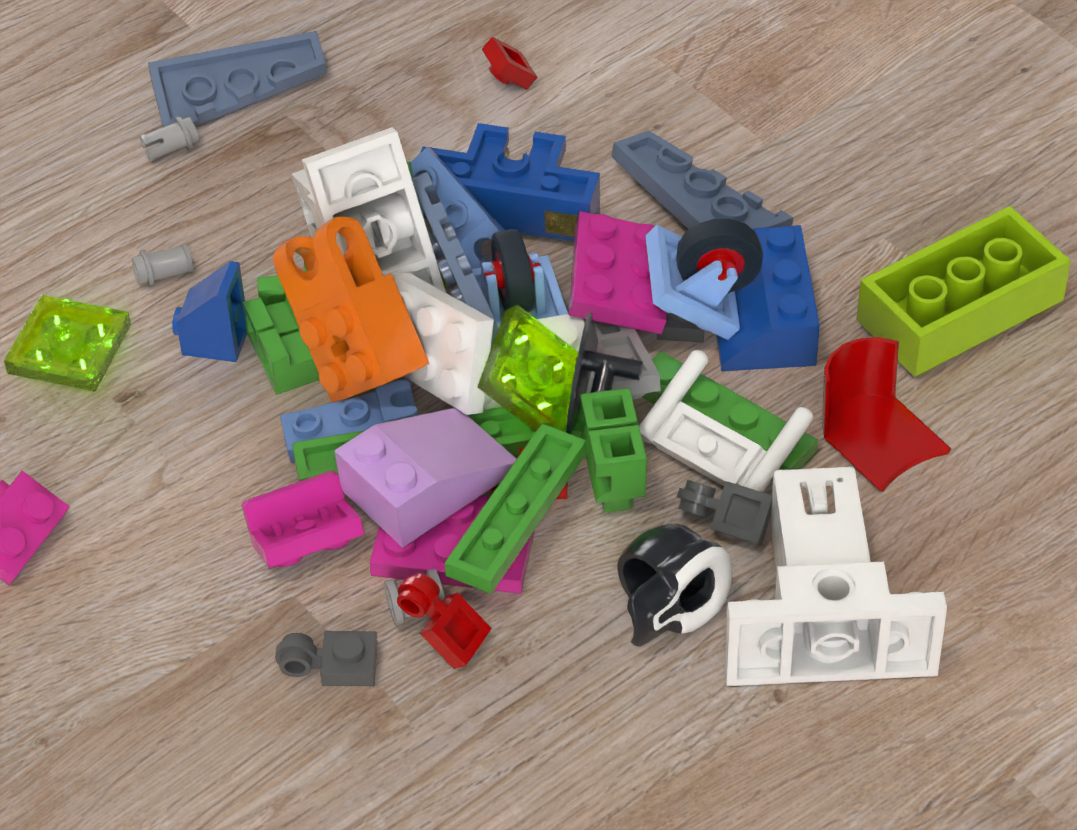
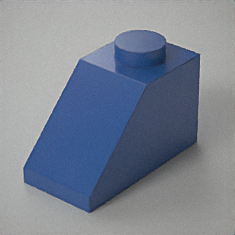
(213, 316)

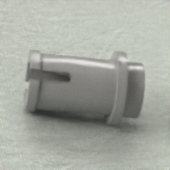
(171, 137)
(161, 264)

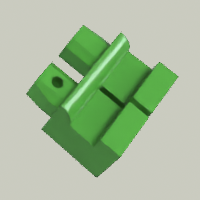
(279, 345)
(613, 448)

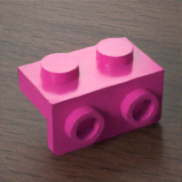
(26, 520)
(301, 520)

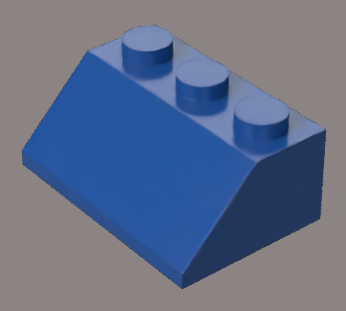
(775, 309)

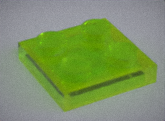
(67, 343)
(530, 371)

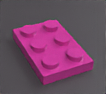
(613, 274)
(435, 547)

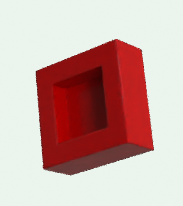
(508, 64)

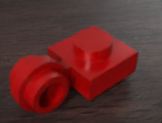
(453, 625)

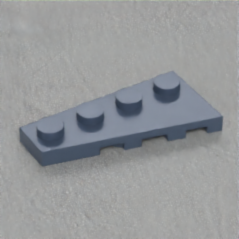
(233, 77)
(687, 191)
(445, 244)

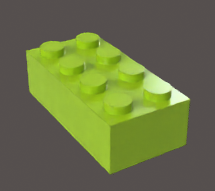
(963, 289)

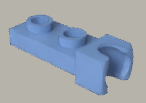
(467, 216)
(355, 414)

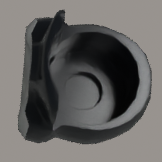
(673, 581)

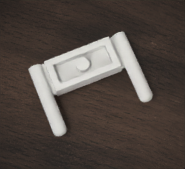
(710, 445)

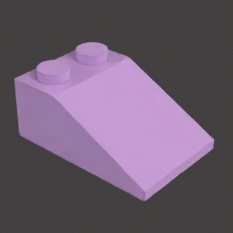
(420, 470)

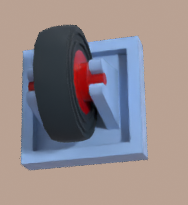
(702, 270)
(518, 279)

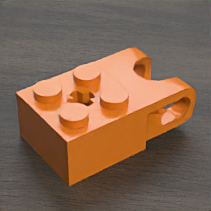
(348, 310)

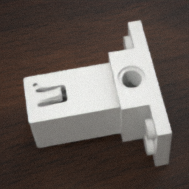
(373, 186)
(830, 600)

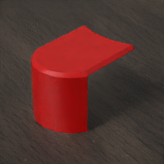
(867, 419)

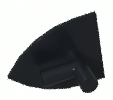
(603, 365)

